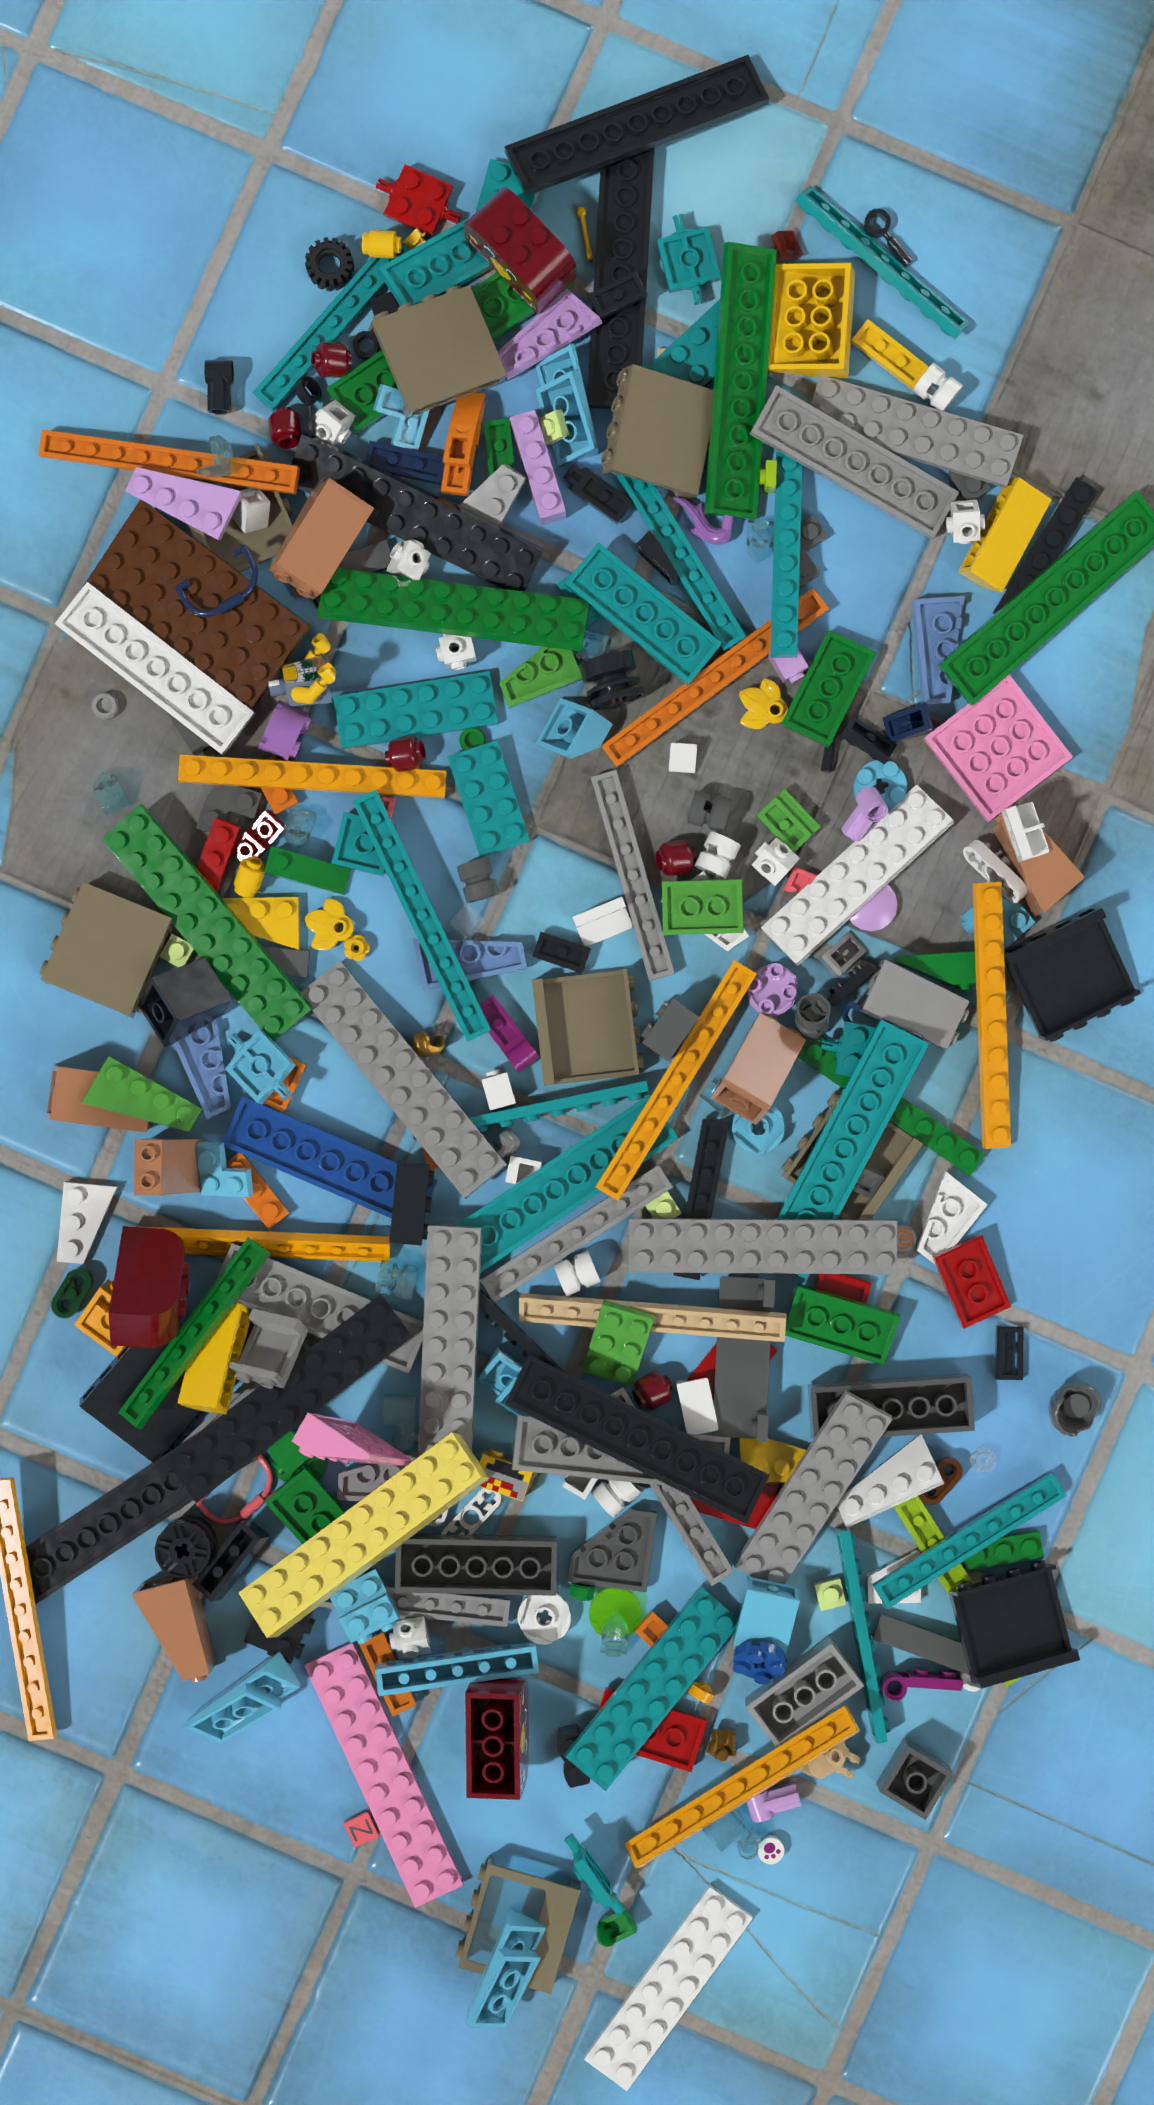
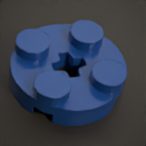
(760, 1661)

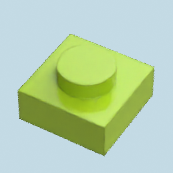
(768, 476)

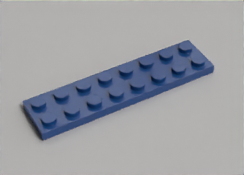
(313, 1156)

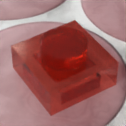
(786, 245)

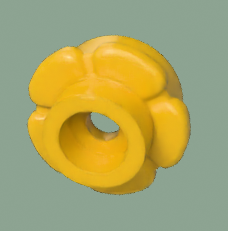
(414, 239)
(359, 954)

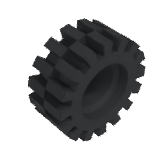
(324, 249)

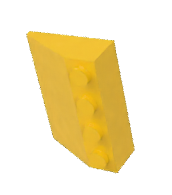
(812, 319)

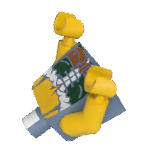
(309, 679)

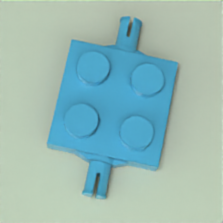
(260, 1066)

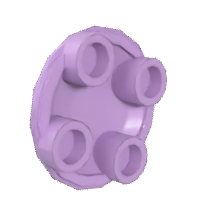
(877, 912)
(773, 990)

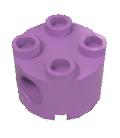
(284, 731)

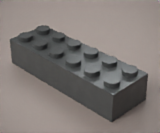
(914, 1403)
(477, 1564)

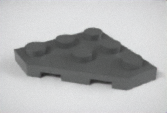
(617, 1554)

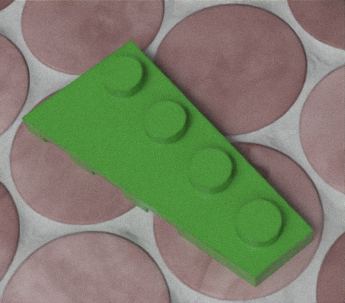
(132, 1094)

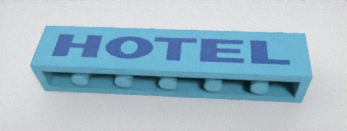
(456, 1668)

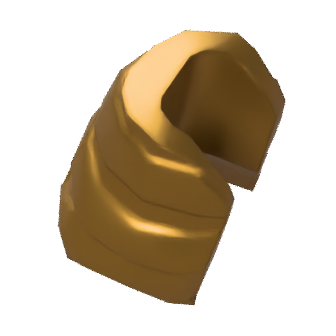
(422, 1045)
(722, 1744)

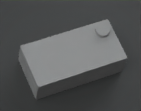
(804, 1692)

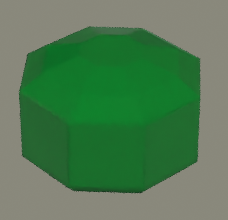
(582, 1592)

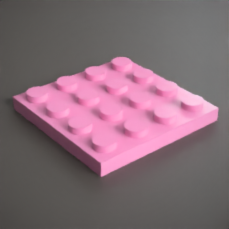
(998, 748)

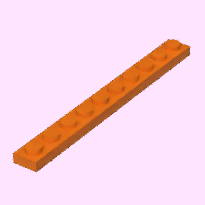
(166, 460)
(704, 685)

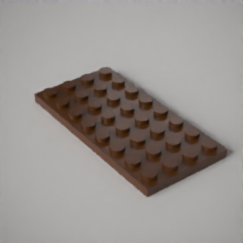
(233, 649)

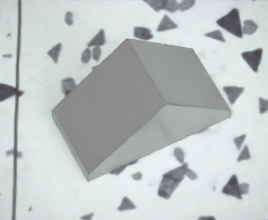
(842, 955)

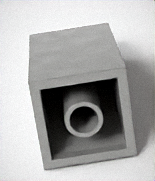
(914, 1004)

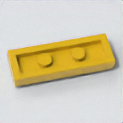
(889, 354)

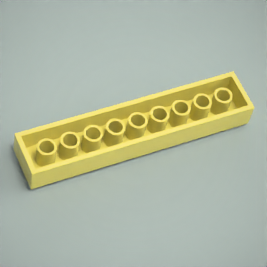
(363, 1535)

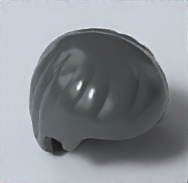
(1074, 1407)

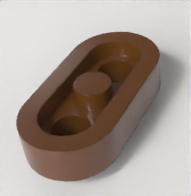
(949, 1481)

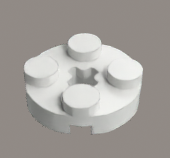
(552, 1629)

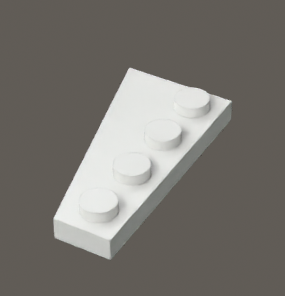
(894, 1482)

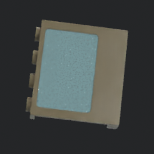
(530, 1895)

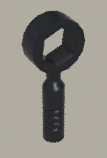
(892, 242)
(358, 338)
(308, 400)
(829, 752)

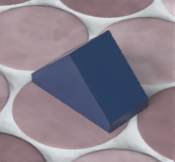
(908, 723)

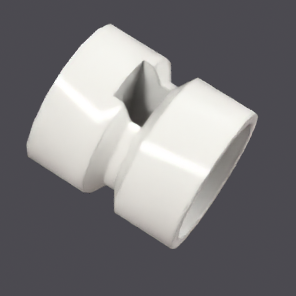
(944, 395)
(717, 855)
(577, 1273)
(613, 1494)

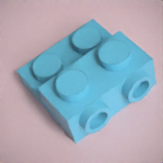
(1015, 921)
(365, 1607)

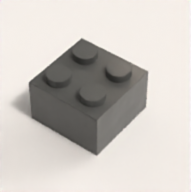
(669, 1030)
(914, 1778)

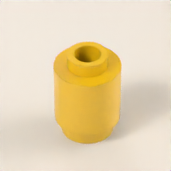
(381, 244)
(249, 877)

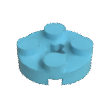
(888, 774)
(759, 1142)

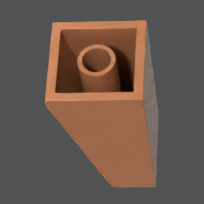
(320, 538)
(1045, 876)
(758, 1068)
(65, 1105)
(166, 1166)
(179, 1623)

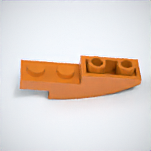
(462, 443)

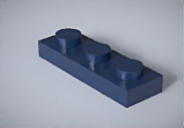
(406, 462)

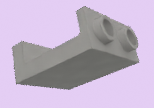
(270, 1349)

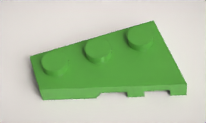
(539, 675)

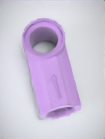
(869, 810)
(773, 1801)

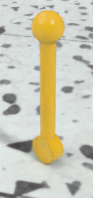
(581, 212)

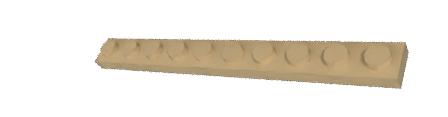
(667, 1319)

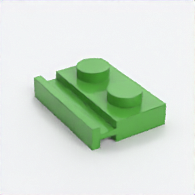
(788, 820)

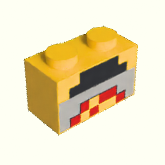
(502, 1477)

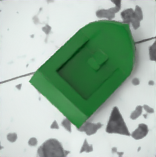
(614, 1928)

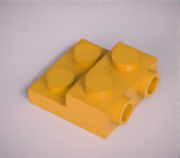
(95, 1318)

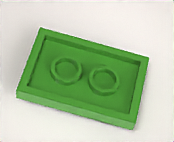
(702, 907)
(618, 1343)

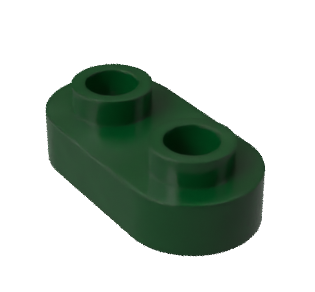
(72, 1292)

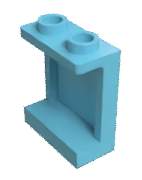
(767, 1613)

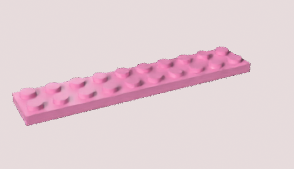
(384, 1774)

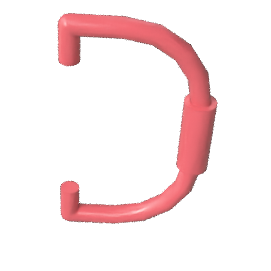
(248, 1509)

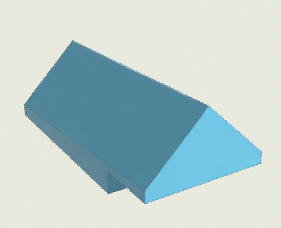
(564, 390)
(500, 1376)
(245, 1701)
(506, 1972)

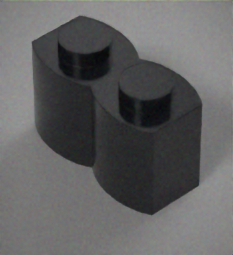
(565, 1737)

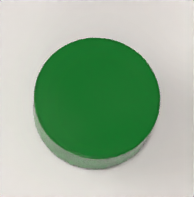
(471, 738)

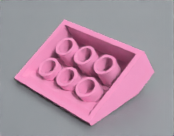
(345, 1441)

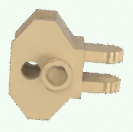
(831, 1762)

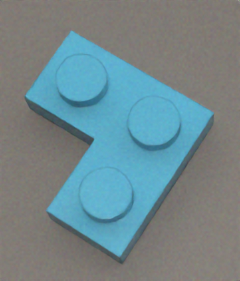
(407, 430)
(216, 1177)

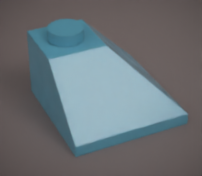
(573, 730)

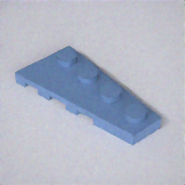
(936, 636)
(476, 958)
(205, 1068)

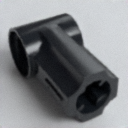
(219, 377)

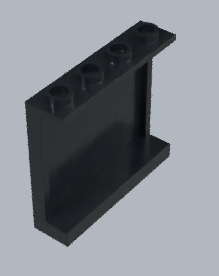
(1069, 974)
(114, 1388)
(1011, 1625)

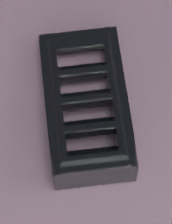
(655, 555)

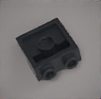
(287, 1643)

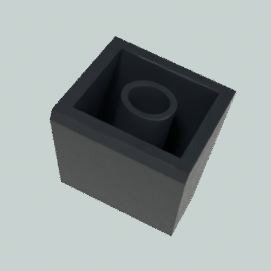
(183, 1000)

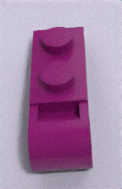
(508, 1035)
(920, 1678)

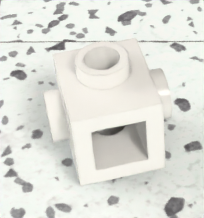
(333, 423)
(965, 521)
(409, 559)
(459, 659)
(774, 860)
(410, 1638)

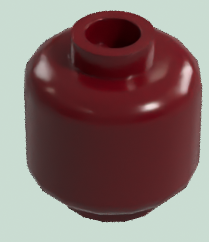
(331, 359)
(285, 427)
(405, 753)
(675, 857)
(652, 1391)

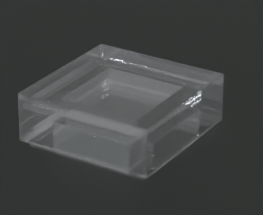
(467, 921)

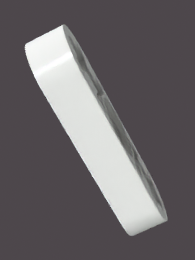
(994, 869)
(489, 1507)

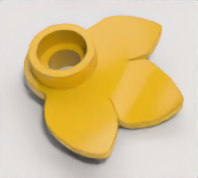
(759, 703)
(325, 925)

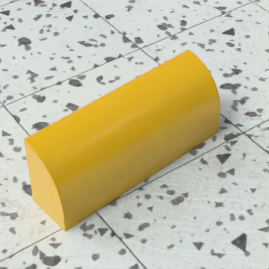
(1005, 536)
(208, 1378)

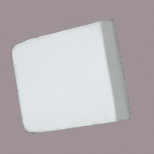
(682, 757)

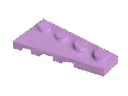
(549, 331)
(191, 501)

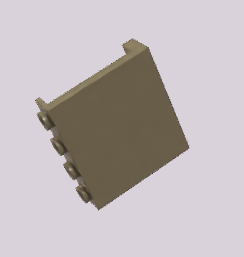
(438, 349)
(659, 430)
(261, 543)
(106, 949)
(587, 1027)
(889, 1156)

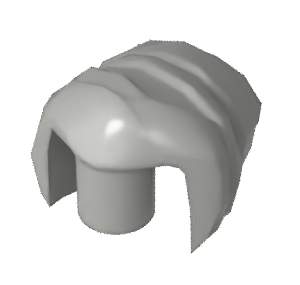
(509, 1142)

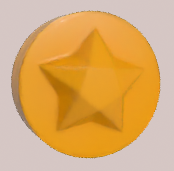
(702, 1692)

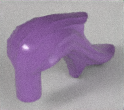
(702, 527)

